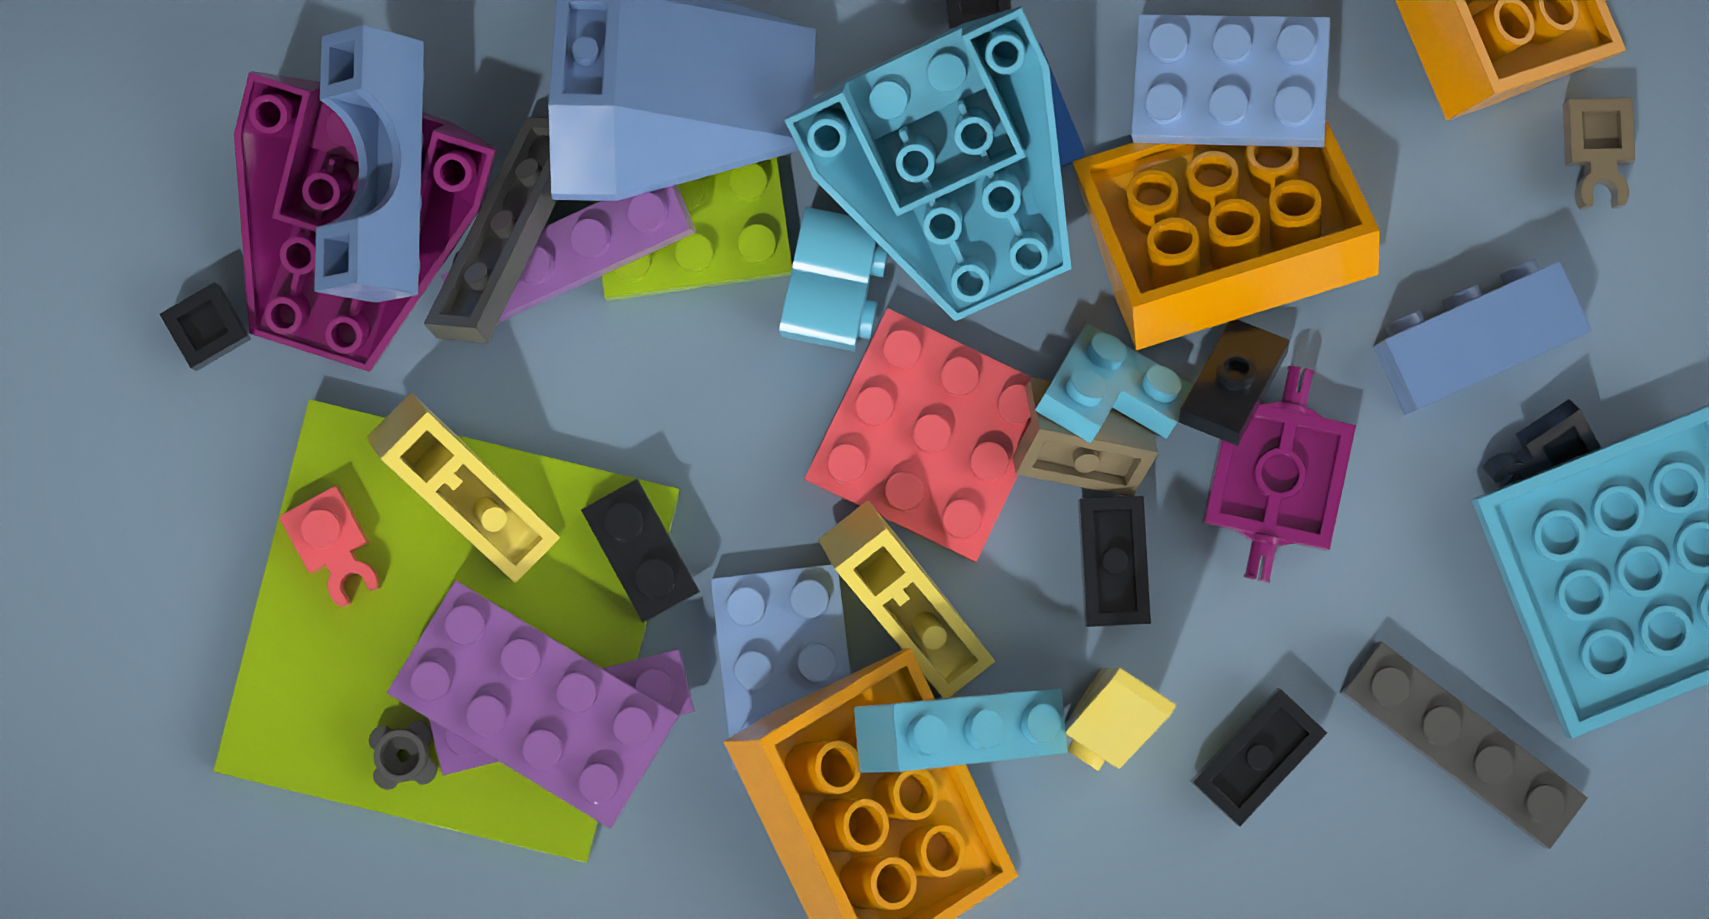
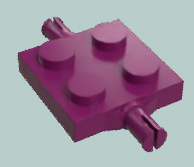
(1281, 477)

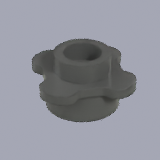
(386, 746)

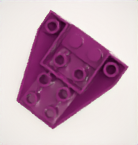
(302, 173)

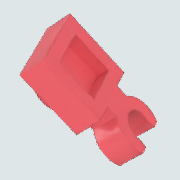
(327, 536)

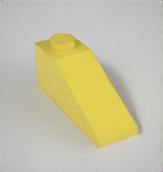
(461, 487)
(905, 599)
(1115, 718)

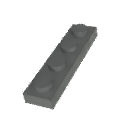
(498, 241)
(1463, 745)

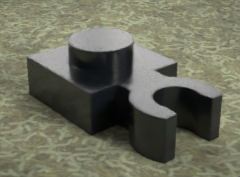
(1545, 443)

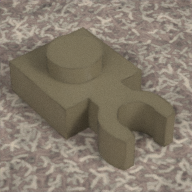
(1599, 138)

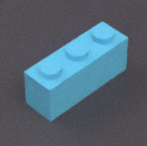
(960, 730)

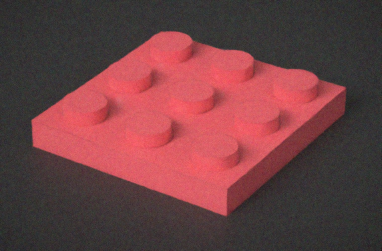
(926, 435)

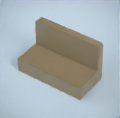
(1111, 463)

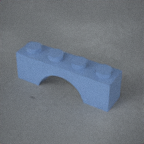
(377, 91)

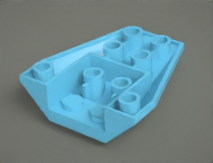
(949, 161)

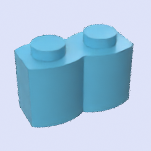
(831, 282)

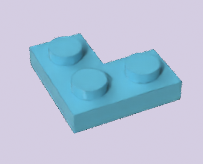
(1109, 374)

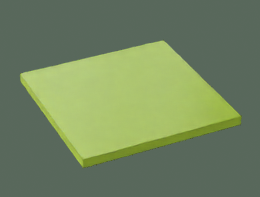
(322, 671)

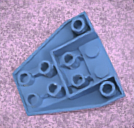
(669, 92)

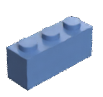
(1480, 334)

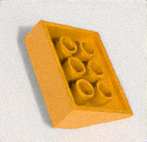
(1502, 48)
(1223, 230)
(868, 839)

